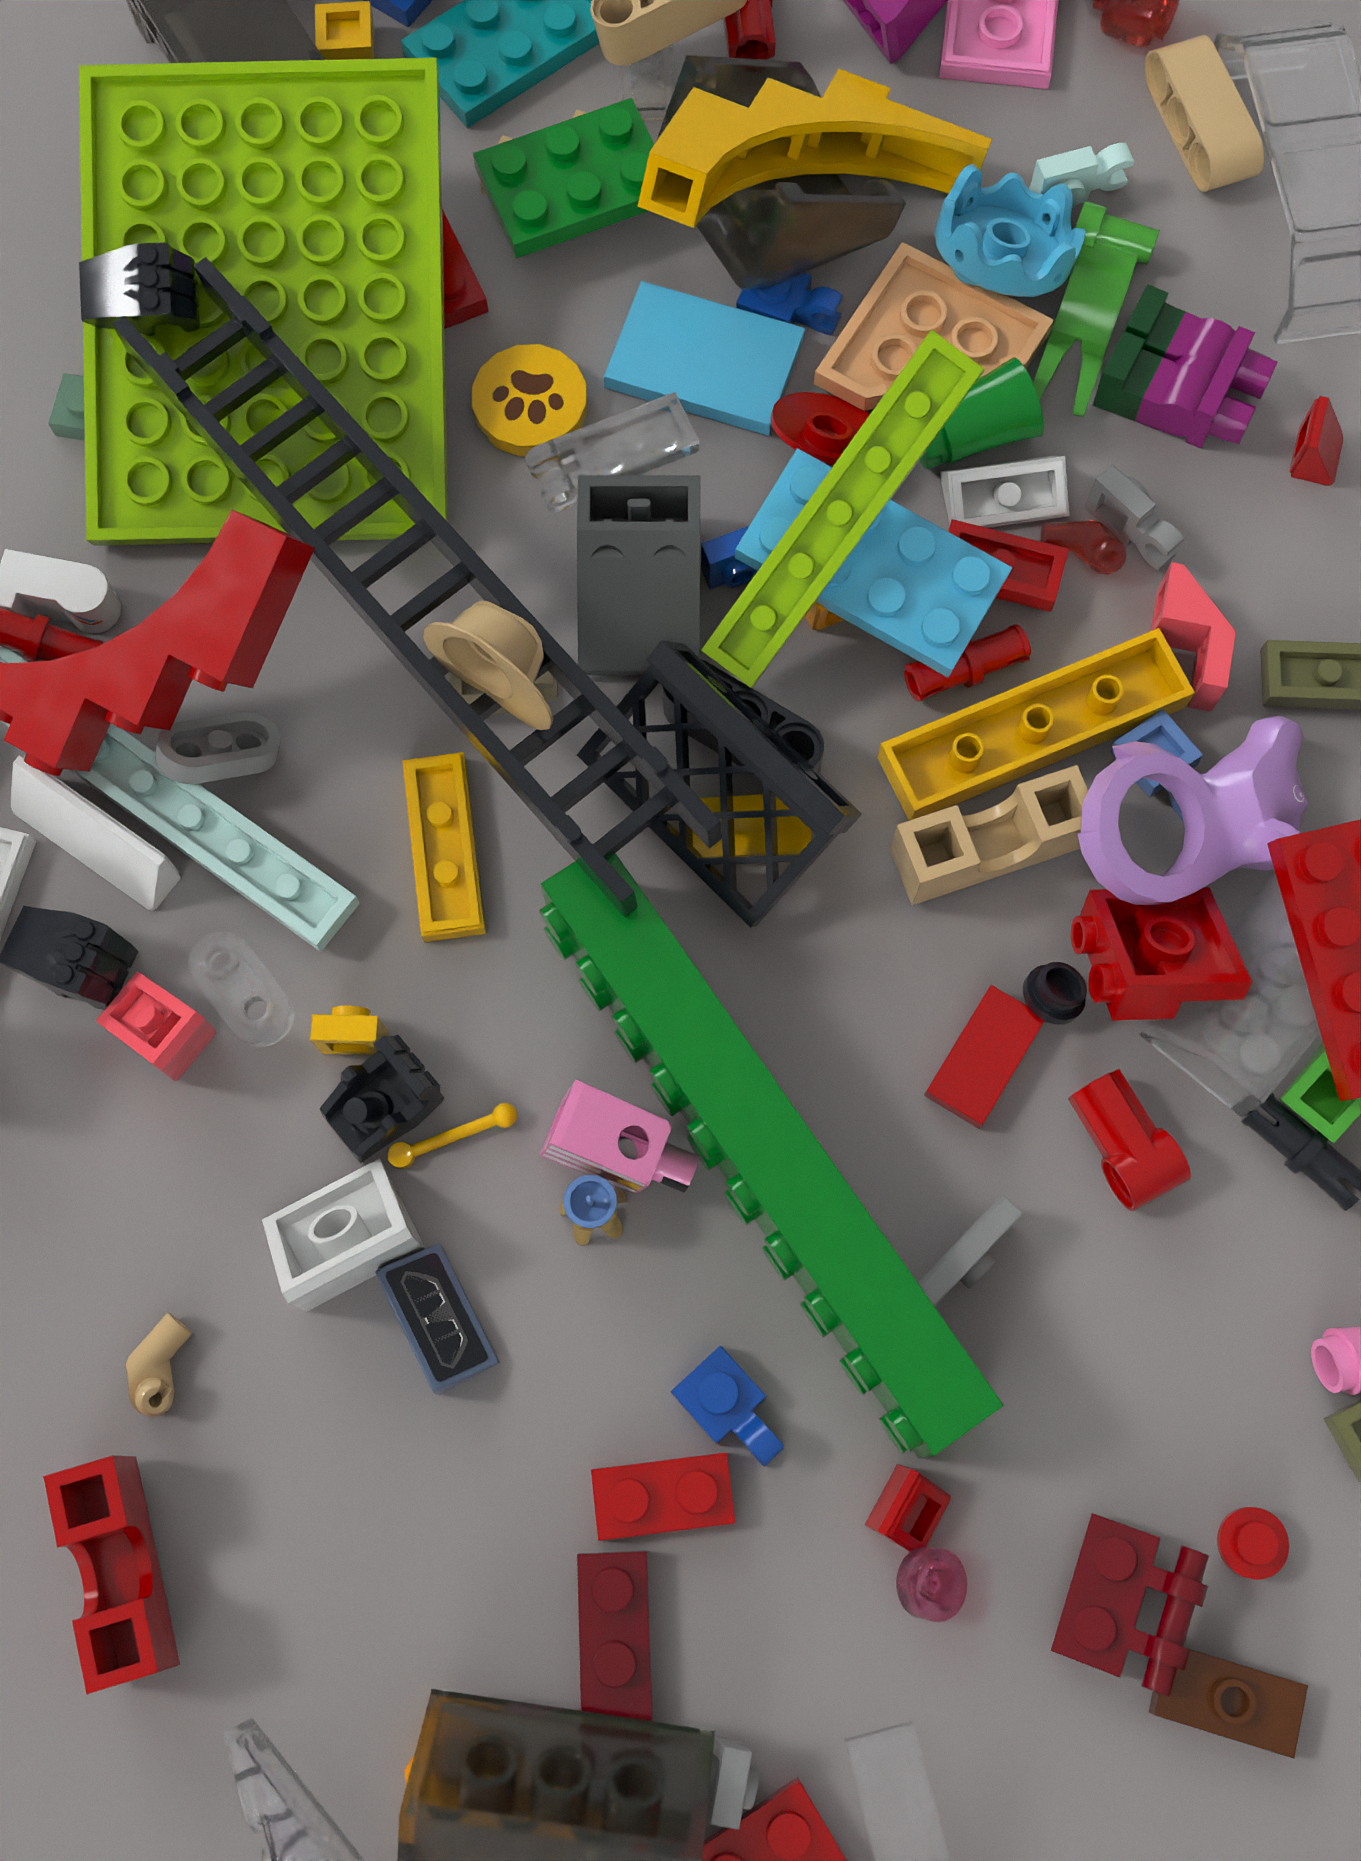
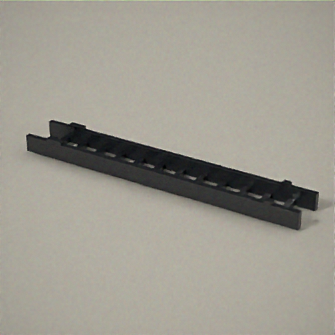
(468, 568)

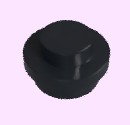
(1055, 992)

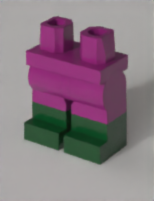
(1179, 370)

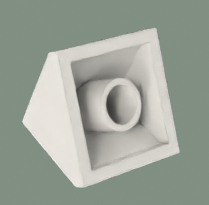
(339, 1236)

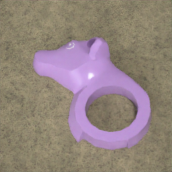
(1225, 812)

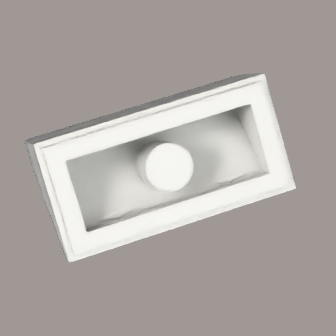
(1007, 492)

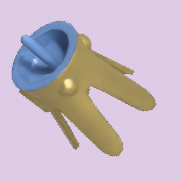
(592, 1204)

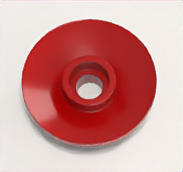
(817, 424)

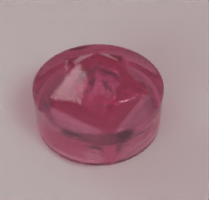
(931, 1584)

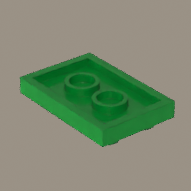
(567, 177)

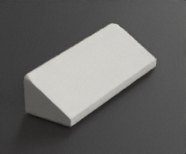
(91, 836)

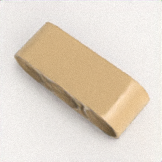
(642, 27)
(1204, 113)

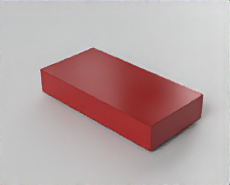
(984, 1057)

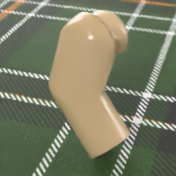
(150, 1367)

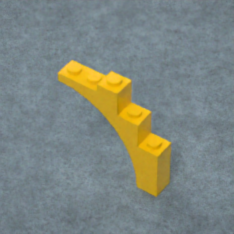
(786, 132)

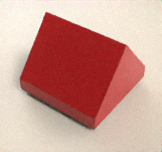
(908, 1509)

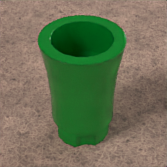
(994, 413)

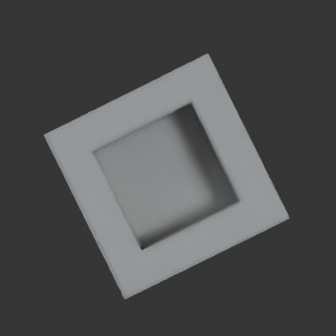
(731, 1783)

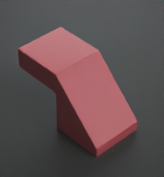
(1195, 625)

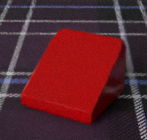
(1318, 445)

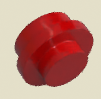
(1253, 1543)

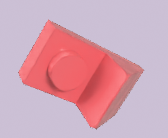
(157, 1026)

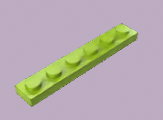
(843, 508)

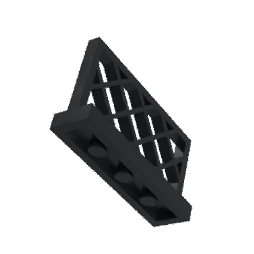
(755, 746)

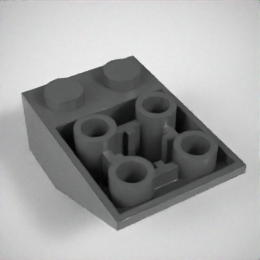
(636, 569)

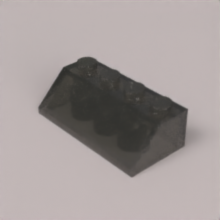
(552, 1785)

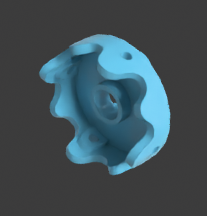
(1008, 235)

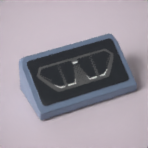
(437, 1318)

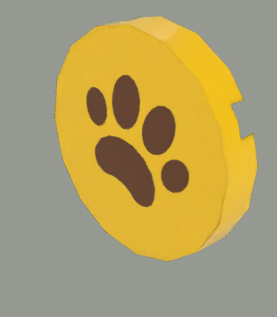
(528, 397)

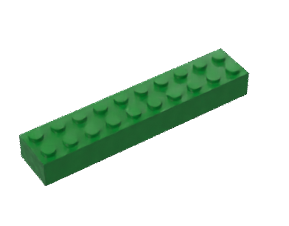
(770, 1163)

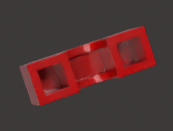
(106, 1526)

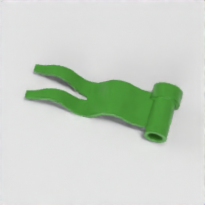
(1094, 296)

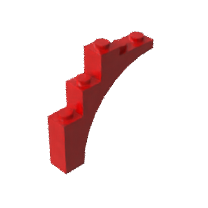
(207, 632)

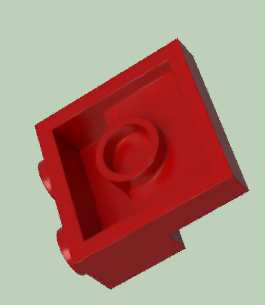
(1157, 954)

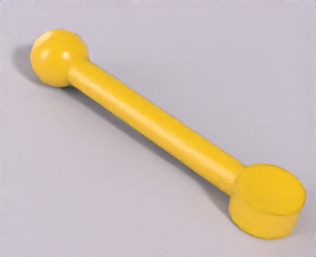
(403, 1155)

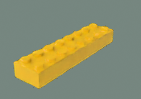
(1034, 725)

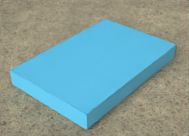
(709, 353)

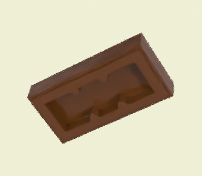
(1235, 1703)

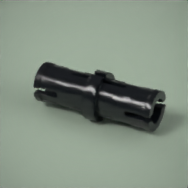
(1306, 1151)

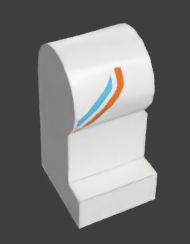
(58, 590)

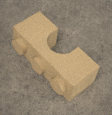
(958, 851)

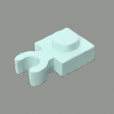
(1083, 171)

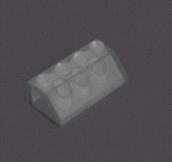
(1248, 1044)

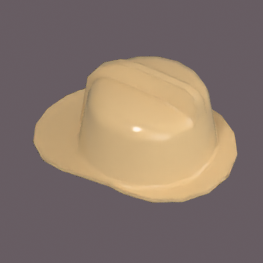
(496, 656)

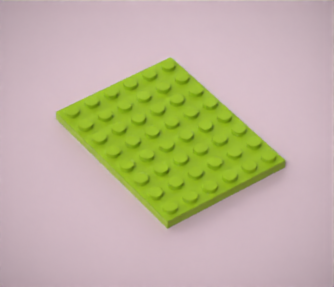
(320, 210)

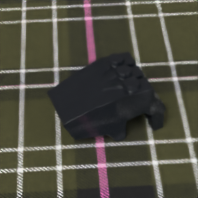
(144, 283)
(69, 954)
(381, 1098)

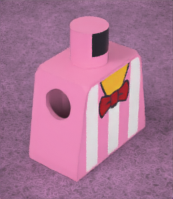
(587, 1141)

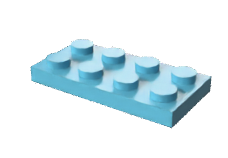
(902, 579)

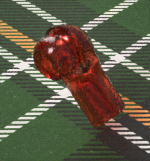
(1088, 541)

